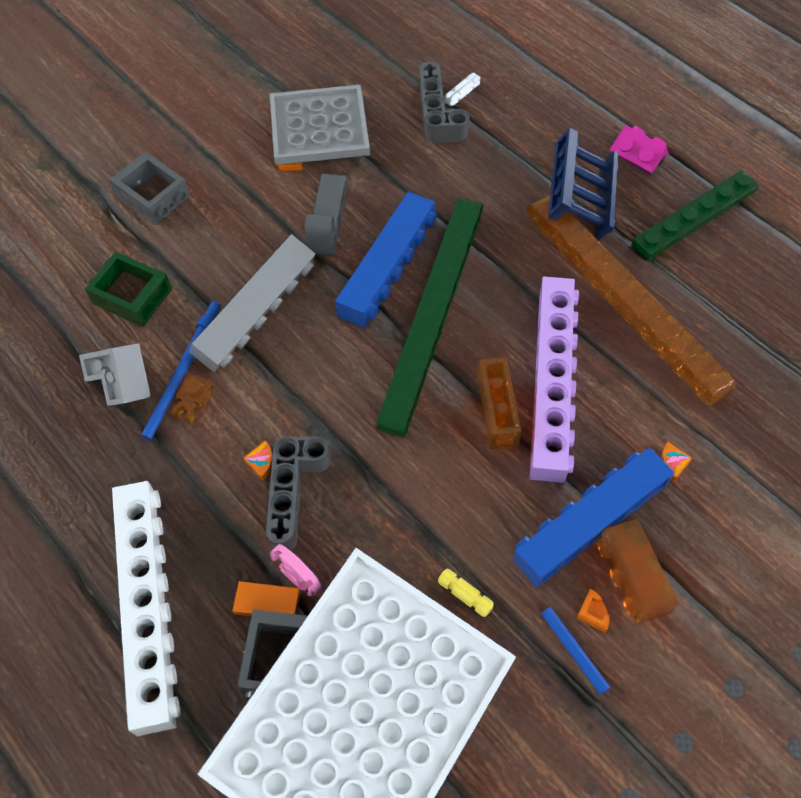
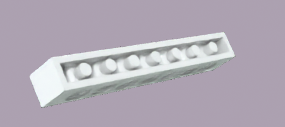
(142, 715)

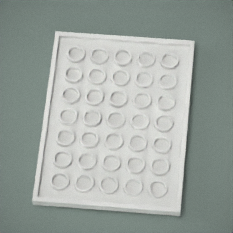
(362, 697)

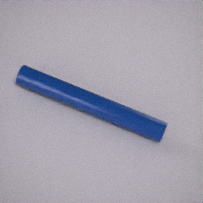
(576, 651)

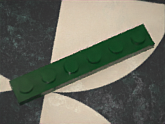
(694, 215)

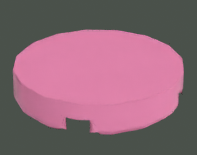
(296, 570)

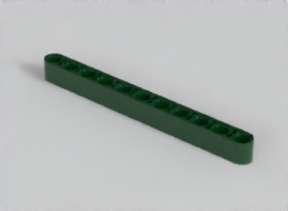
(429, 320)

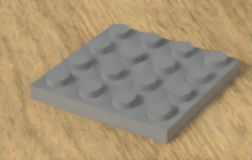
(318, 124)

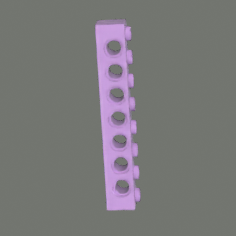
(546, 464)

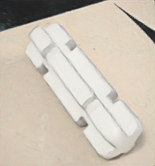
(462, 89)

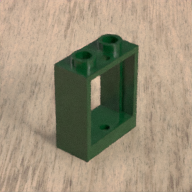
(144, 304)

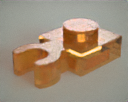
(192, 394)

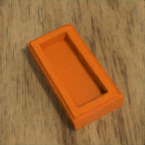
(265, 598)

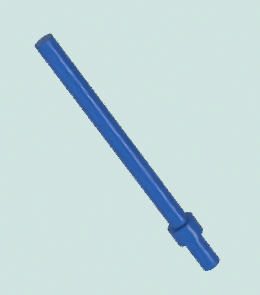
(178, 375)

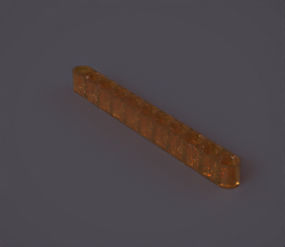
(634, 304)

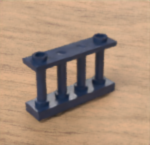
(564, 185)

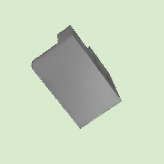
(120, 372)

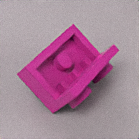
(639, 149)

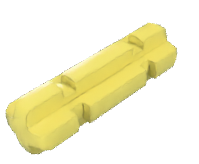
(465, 592)

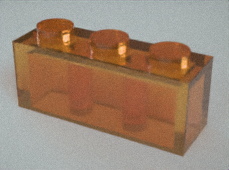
(498, 403)
(637, 571)

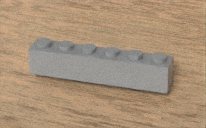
(252, 303)

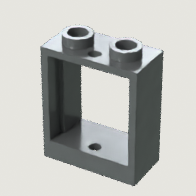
(137, 174)
(268, 622)

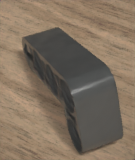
(438, 123)
(324, 224)
(289, 493)

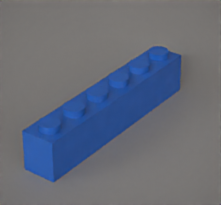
(386, 260)
(584, 521)

